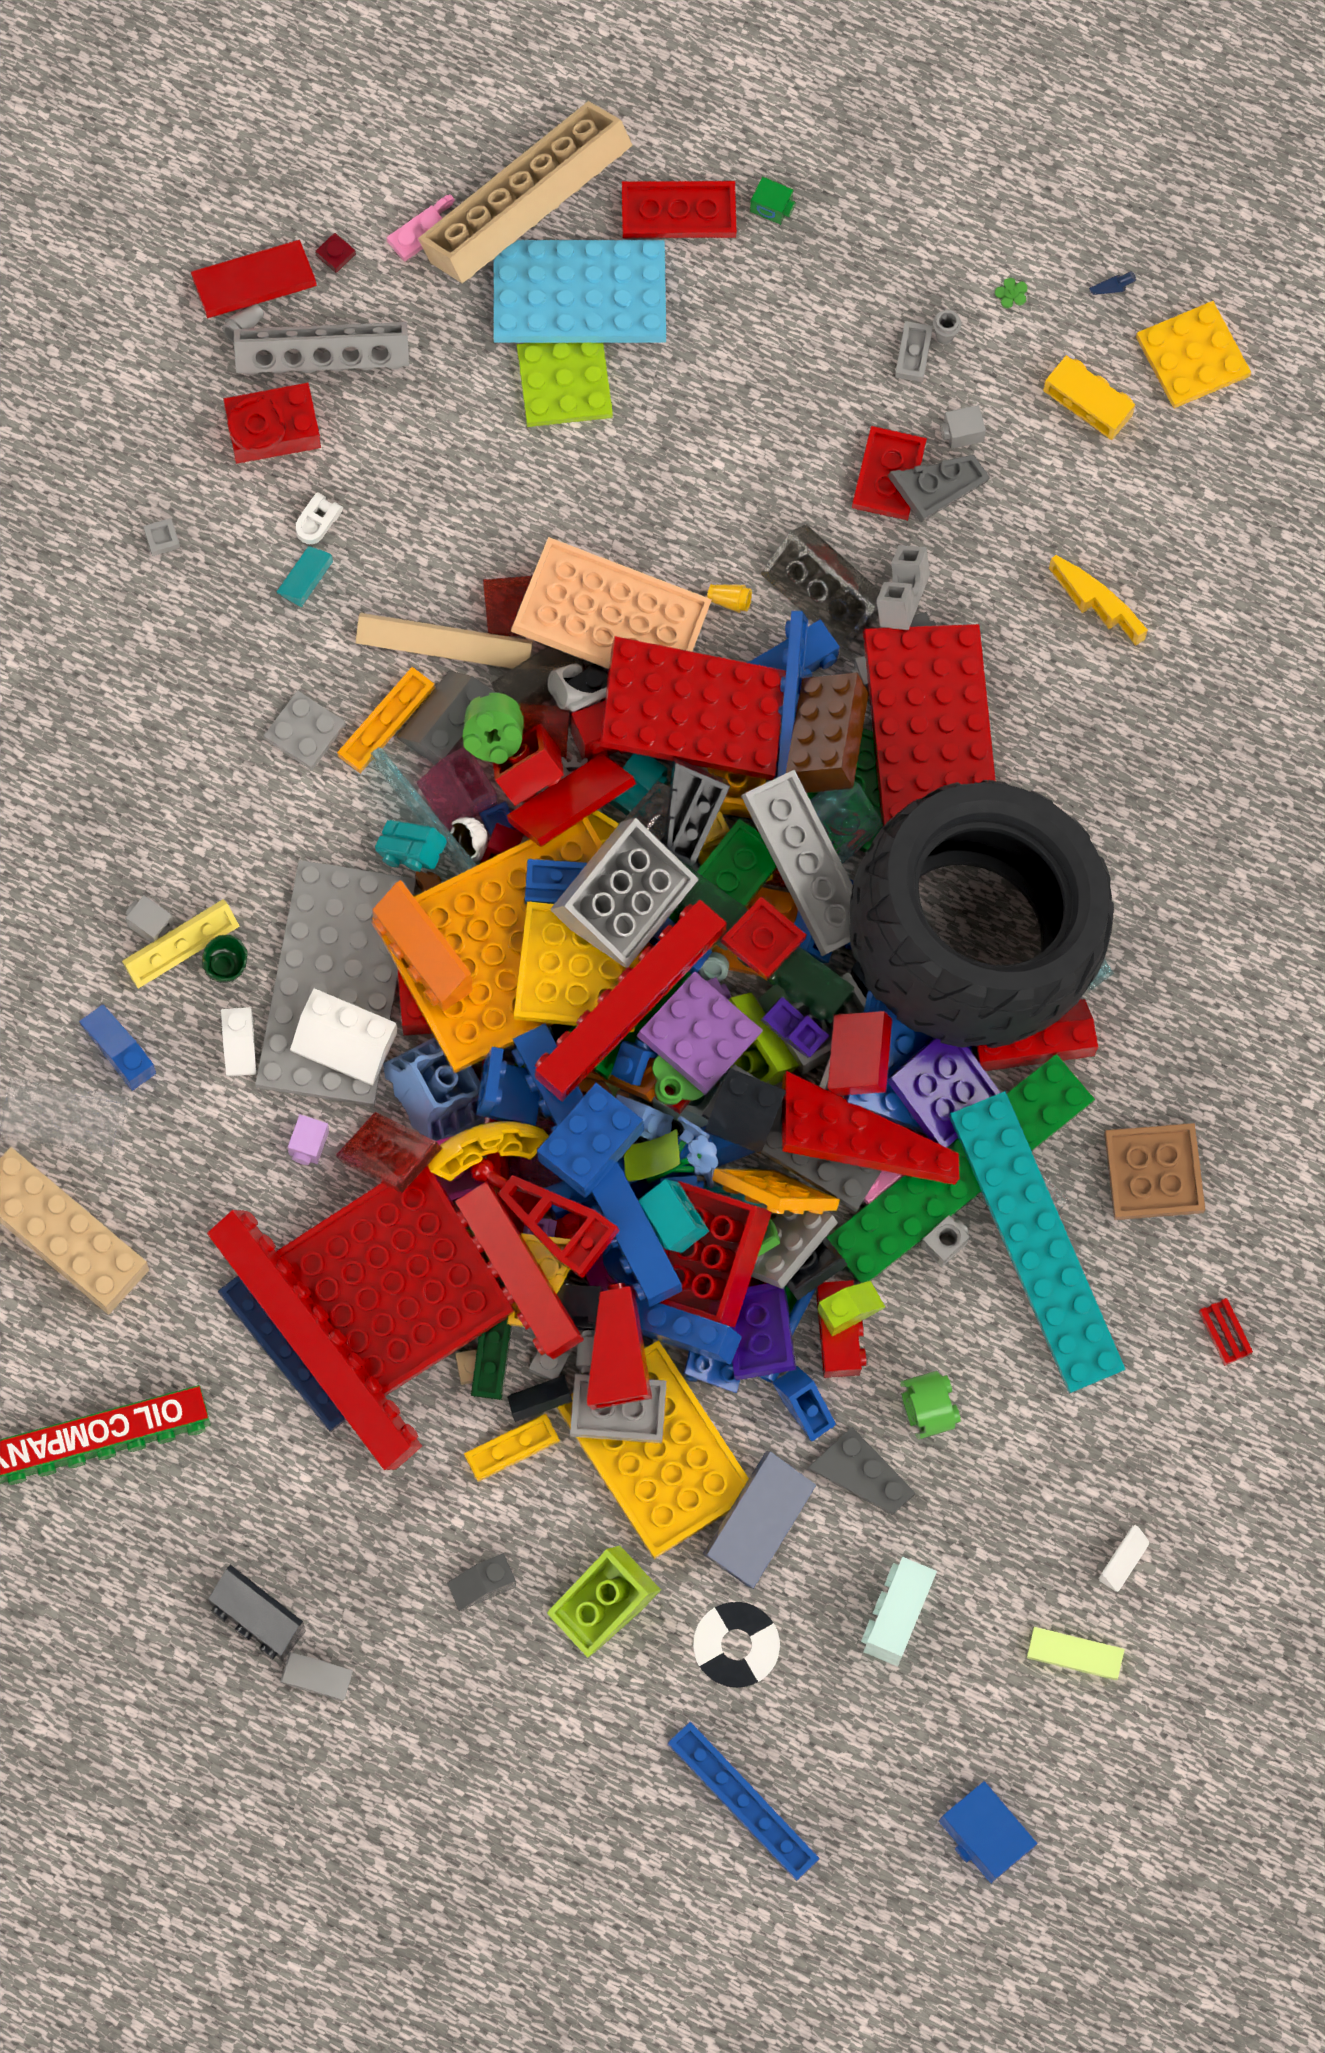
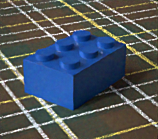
(590, 1140)

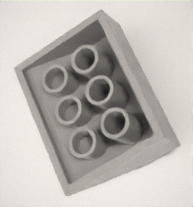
(625, 892)

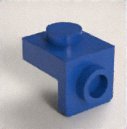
(632, 1061)

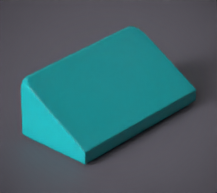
(305, 575)

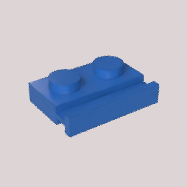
(549, 879)

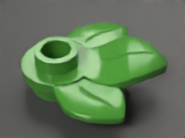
(668, 1076)

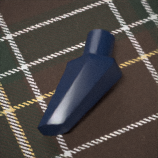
(1114, 284)

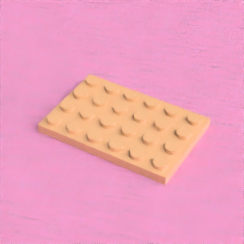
(586, 601)

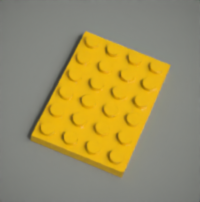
(670, 1485)

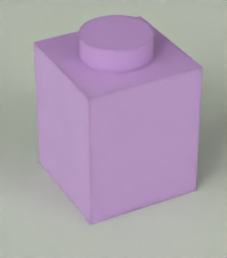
(308, 1140)

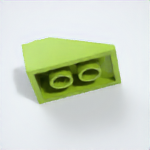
(603, 1600)

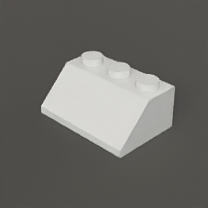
(343, 1037)

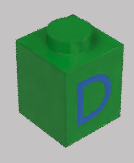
(772, 201)

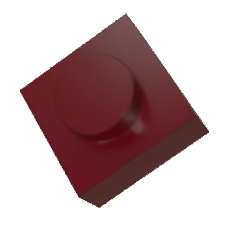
(335, 252)

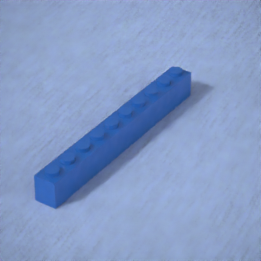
(613, 1195)

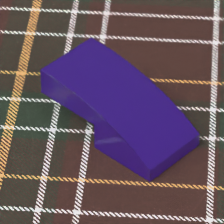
(794, 1028)

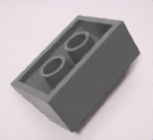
(439, 722)

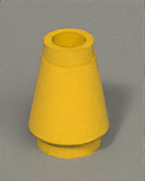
(732, 597)

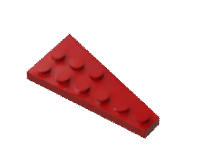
(831, 1129)

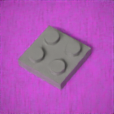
(304, 730)

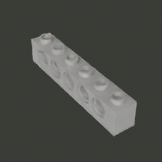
(332, 337)

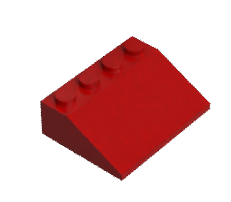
(721, 1262)

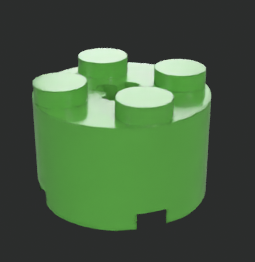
(493, 727)
(929, 1404)

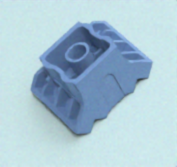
(432, 1094)

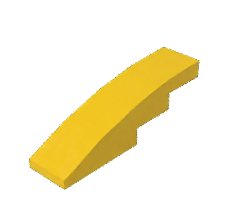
(1089, 593)

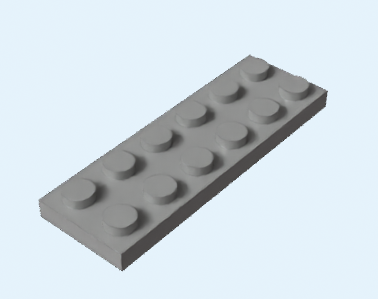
(804, 858)

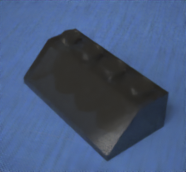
(823, 585)

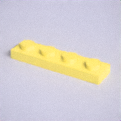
(180, 943)

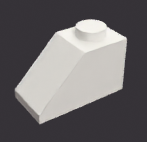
(238, 1041)

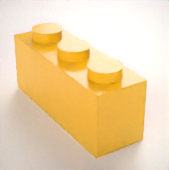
(1089, 397)

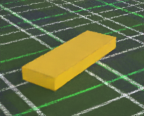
(511, 1447)

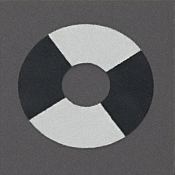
(726, 1670)

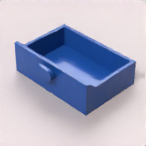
(987, 1832)

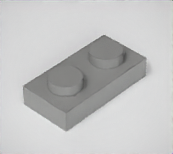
(913, 351)

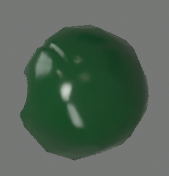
(224, 958)

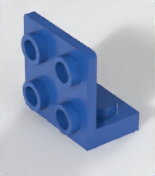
(505, 1092)

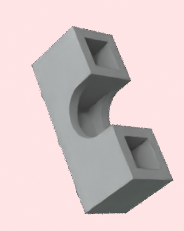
(901, 597)

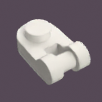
(312, 527)

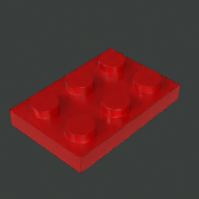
(885, 453)

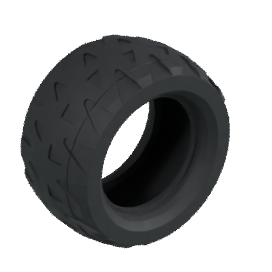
(1026, 844)

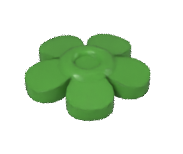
(1011, 293)

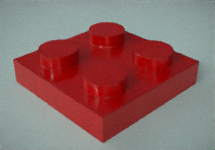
(763, 938)

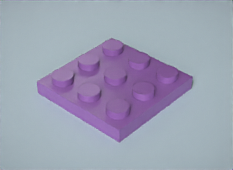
(699, 1033)

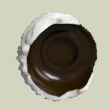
(471, 836)

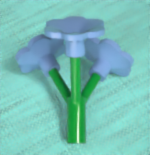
(701, 1154)

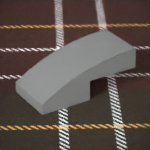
(316, 1676)

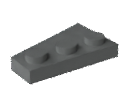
(938, 485)
(862, 1471)

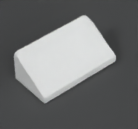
(1124, 1559)

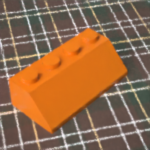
(422, 947)

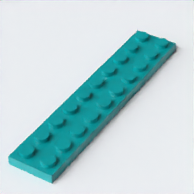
(1037, 1242)

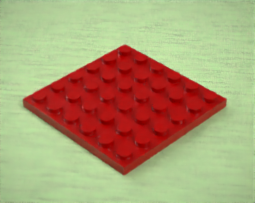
(399, 1279)

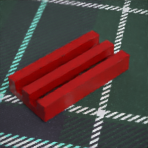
(1215, 1308)

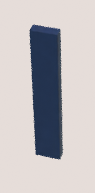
(280, 1352)

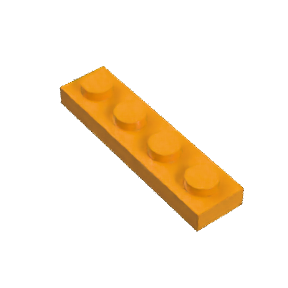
(386, 719)

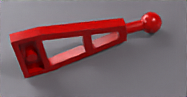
(587, 1242)

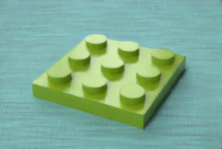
(564, 382)

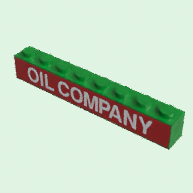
(103, 1434)

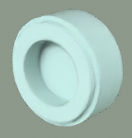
(715, 966)

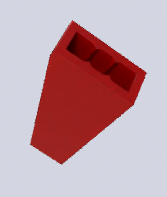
(618, 1354)

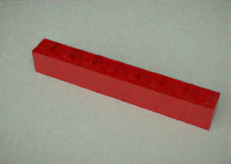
(630, 1000)

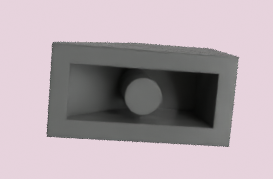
(482, 1582)

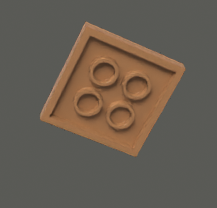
(1154, 1171)

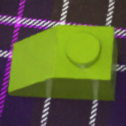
(849, 1306)

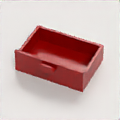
(860, 1053)

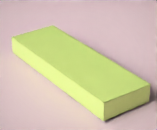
(1075, 1653)

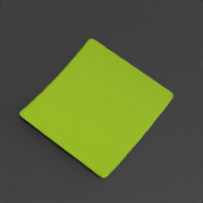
(652, 1157)

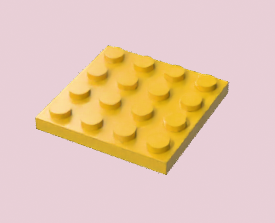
(560, 970)

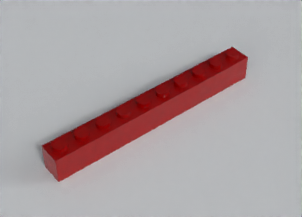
(315, 1339)

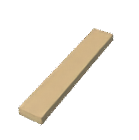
(442, 641)

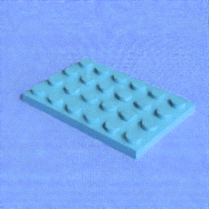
(580, 292)

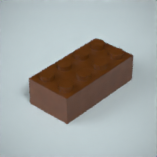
(828, 731)

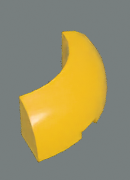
(470, 1145)

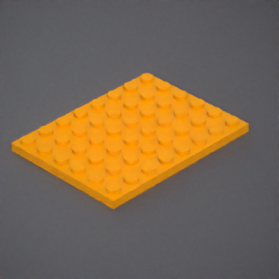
(484, 924)

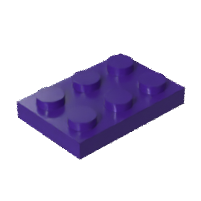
(765, 1334)

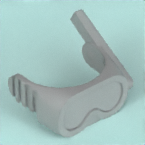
(567, 696)

